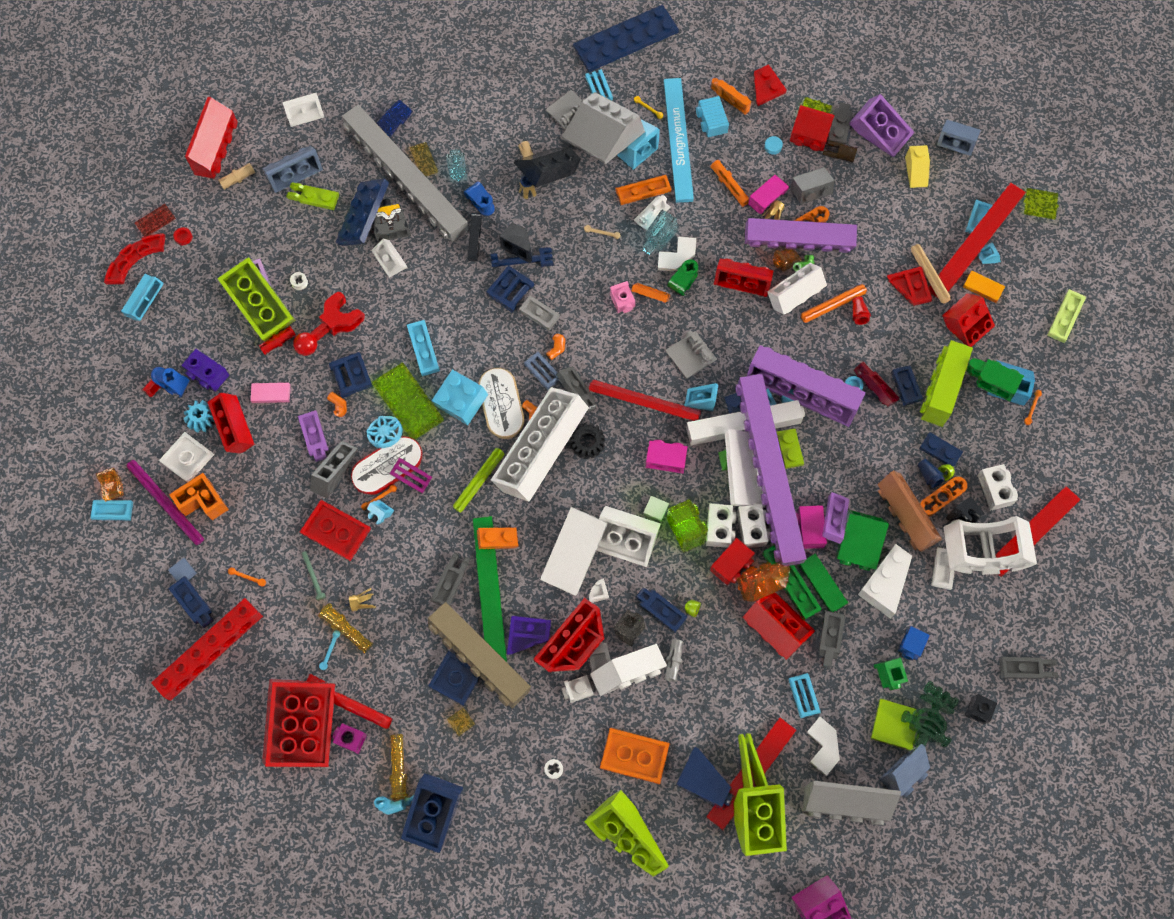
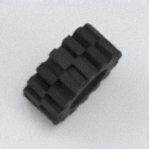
(587, 430)

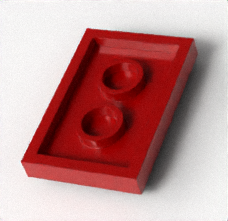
(335, 530)

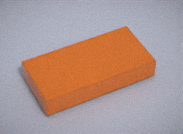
(651, 292)

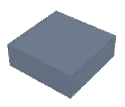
(182, 569)

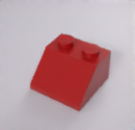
(811, 128)

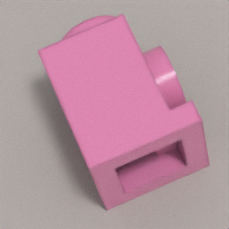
(619, 291)

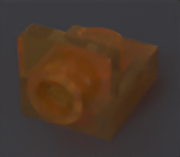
(785, 259)
(110, 484)

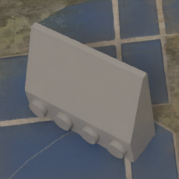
(602, 128)
(850, 801)

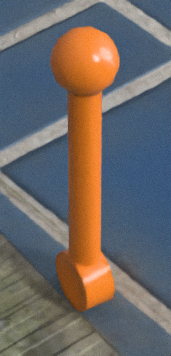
(1028, 420)
(393, 488)
(261, 582)

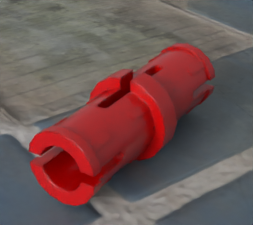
(277, 340)

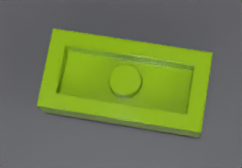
(790, 448)

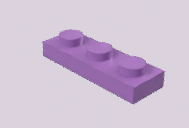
(835, 518)

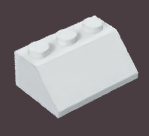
(628, 536)

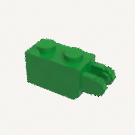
(995, 377)

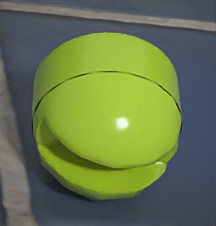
(947, 467)
(691, 607)

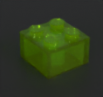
(687, 525)

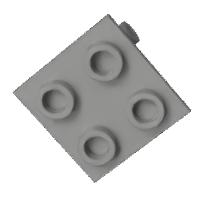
(565, 108)
(691, 354)

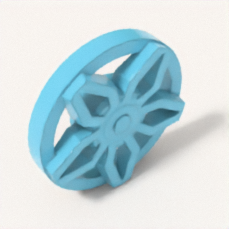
(384, 431)

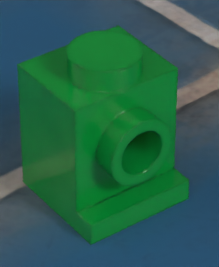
(891, 673)

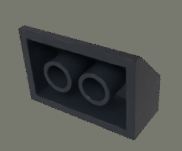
(549, 165)

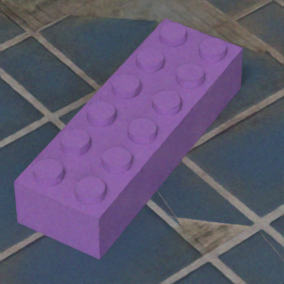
(811, 387)

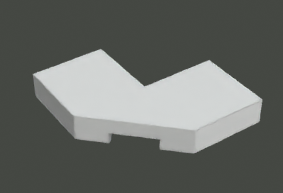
(672, 261)
(827, 737)

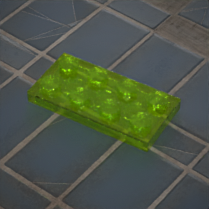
(407, 401)

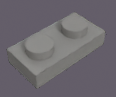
(539, 313)

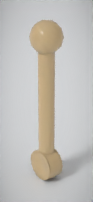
(616, 235)

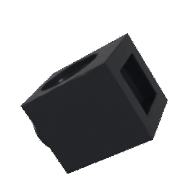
(981, 709)

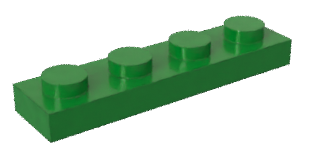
(796, 589)

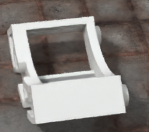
(957, 553)

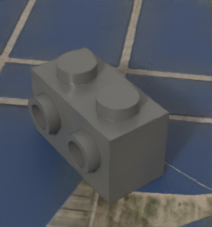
(812, 185)

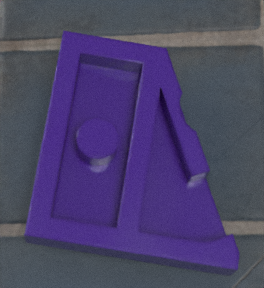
(527, 633)

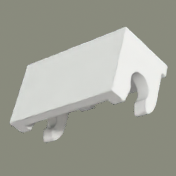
(303, 109)

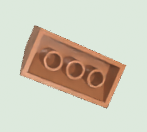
(909, 511)

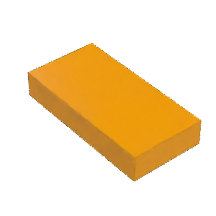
(984, 286)

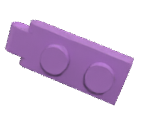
(314, 435)

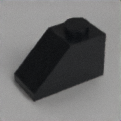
(516, 241)

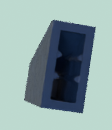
(704, 781)

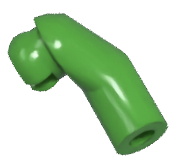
(807, 259)

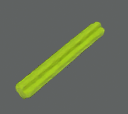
(478, 480)

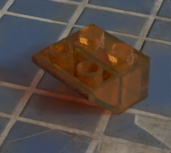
(763, 581)

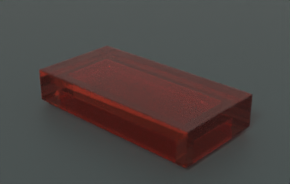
(155, 220)

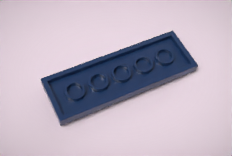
(625, 38)

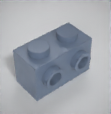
(958, 137)

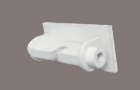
(648, 215)

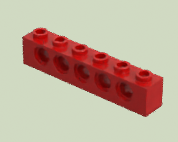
(206, 649)

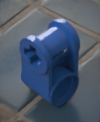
(480, 199)
(170, 380)

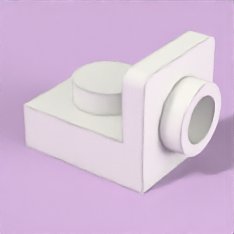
(577, 689)

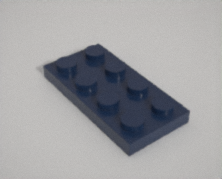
(362, 212)

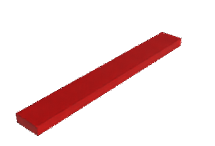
(979, 236)

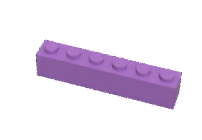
(800, 234)

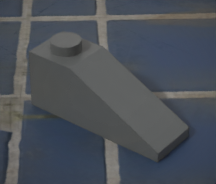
(332, 469)

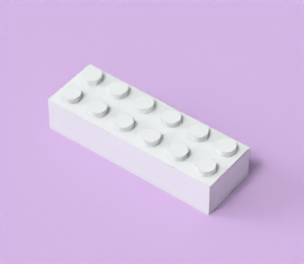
(540, 444)

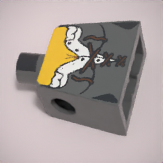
(390, 222)

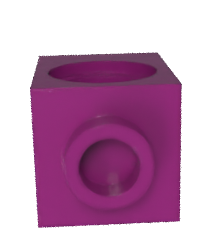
(357, 742)

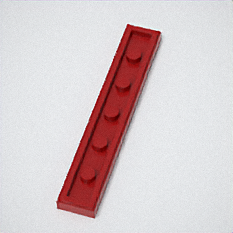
(644, 400)
(1043, 521)
(767, 753)

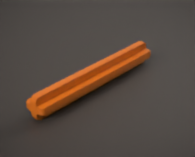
(833, 303)

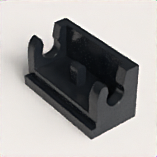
(967, 511)

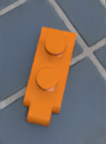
(731, 95)

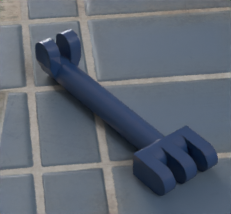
(544, 255)

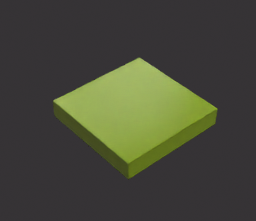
(889, 727)

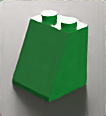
(862, 540)

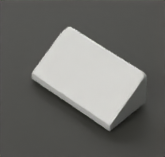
(388, 257)

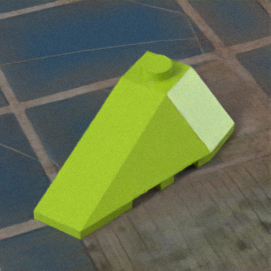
(624, 826)

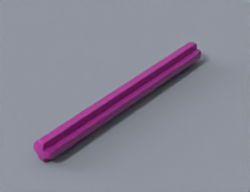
(165, 502)

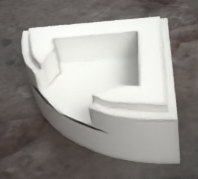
(598, 592)

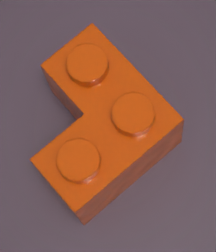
(197, 494)

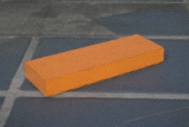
(643, 189)

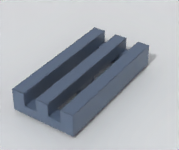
(552, 382)

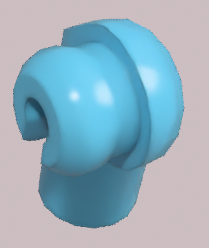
(388, 806)

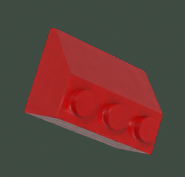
(743, 277)
(778, 624)

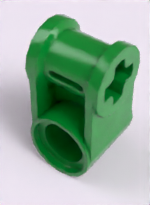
(684, 277)

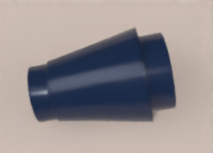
(930, 473)

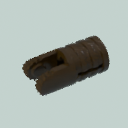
(844, 153)

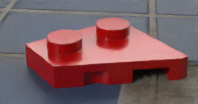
(767, 85)
(912, 285)

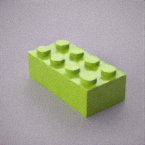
(256, 299)
(945, 383)

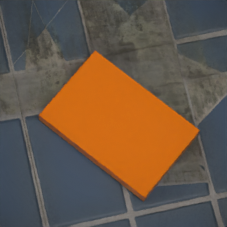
(634, 756)

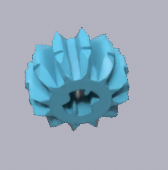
(192, 416)

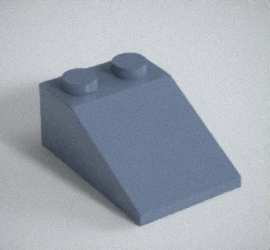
(907, 771)

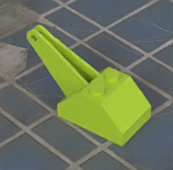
(758, 809)

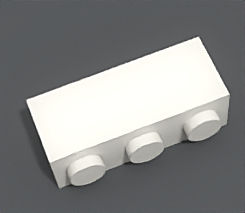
(797, 288)

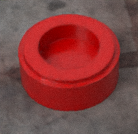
(182, 236)

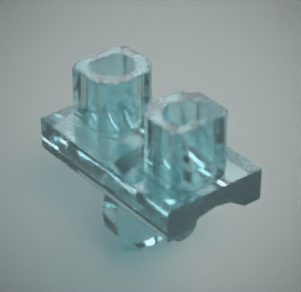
(456, 166)

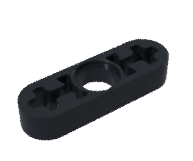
(475, 232)

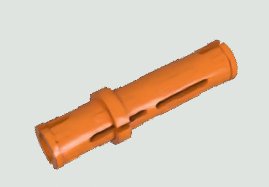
(726, 178)

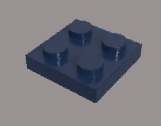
(454, 679)

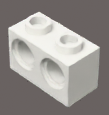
(992, 488)
(716, 525)
(749, 526)

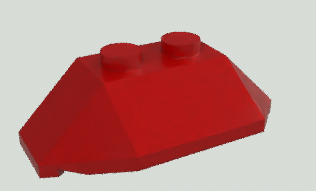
(573, 640)

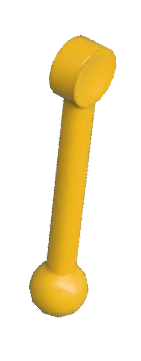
(637, 99)

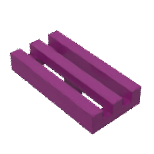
(424, 483)

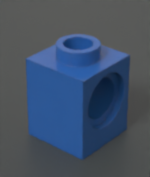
(913, 643)

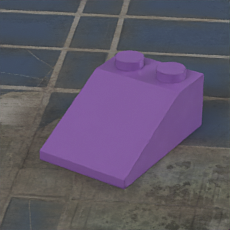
(882, 125)

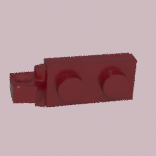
(876, 384)

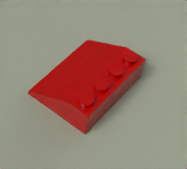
(298, 723)

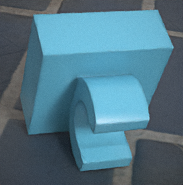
(379, 509)

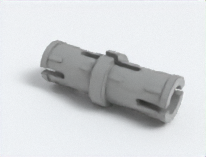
(674, 660)

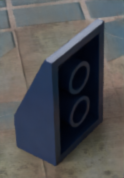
(431, 812)

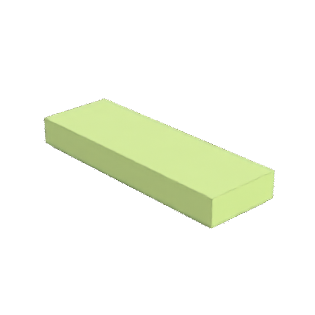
(1066, 316)

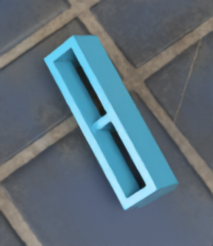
(142, 297)

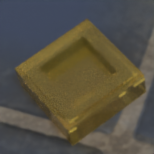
(461, 721)

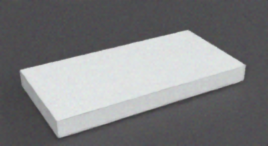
(741, 472)
(573, 551)

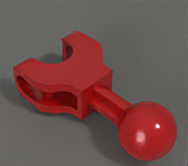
(331, 321)

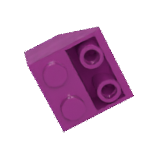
(821, 901)

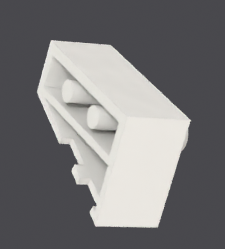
(887, 582)
(628, 669)

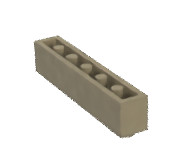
(478, 655)

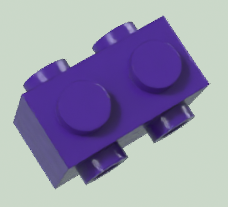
(205, 370)

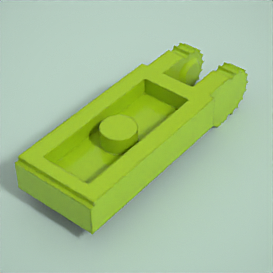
(313, 196)

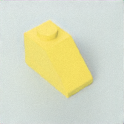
(918, 166)

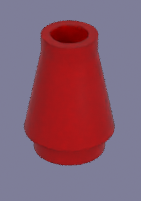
(860, 311)

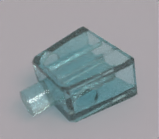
(660, 232)

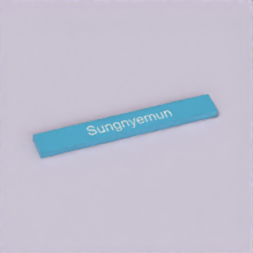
(678, 140)

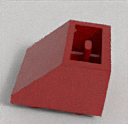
(969, 319)

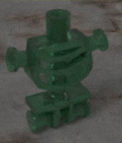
(934, 723)

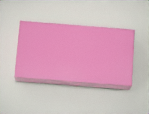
(270, 392)

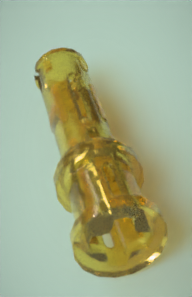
(339, 623)
(398, 778)

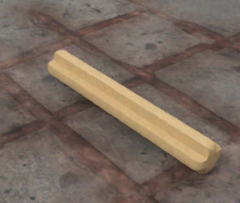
(930, 273)

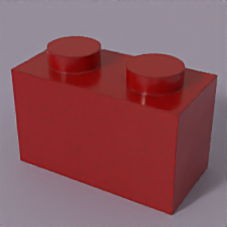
(732, 562)

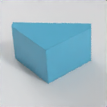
(702, 397)

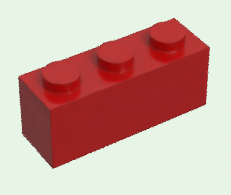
(231, 423)

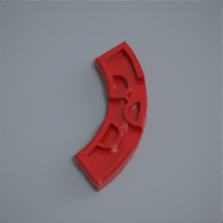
(130, 255)

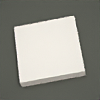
(186, 457)

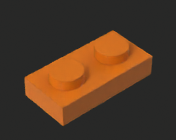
(497, 538)

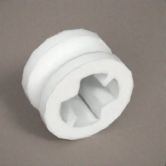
(297, 275)
(556, 775)

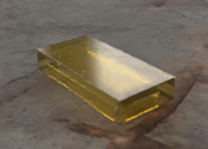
(424, 159)

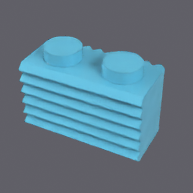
(713, 116)

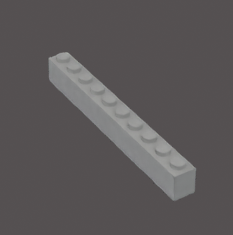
(405, 173)

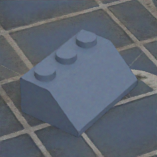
(293, 168)

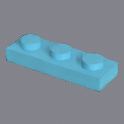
(423, 348)

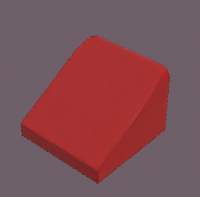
(150, 388)

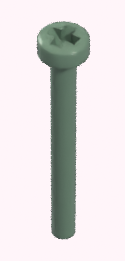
(320, 595)

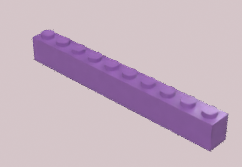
(771, 470)

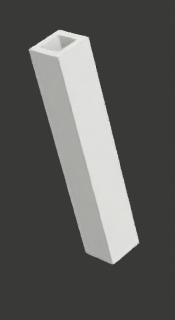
(714, 428)

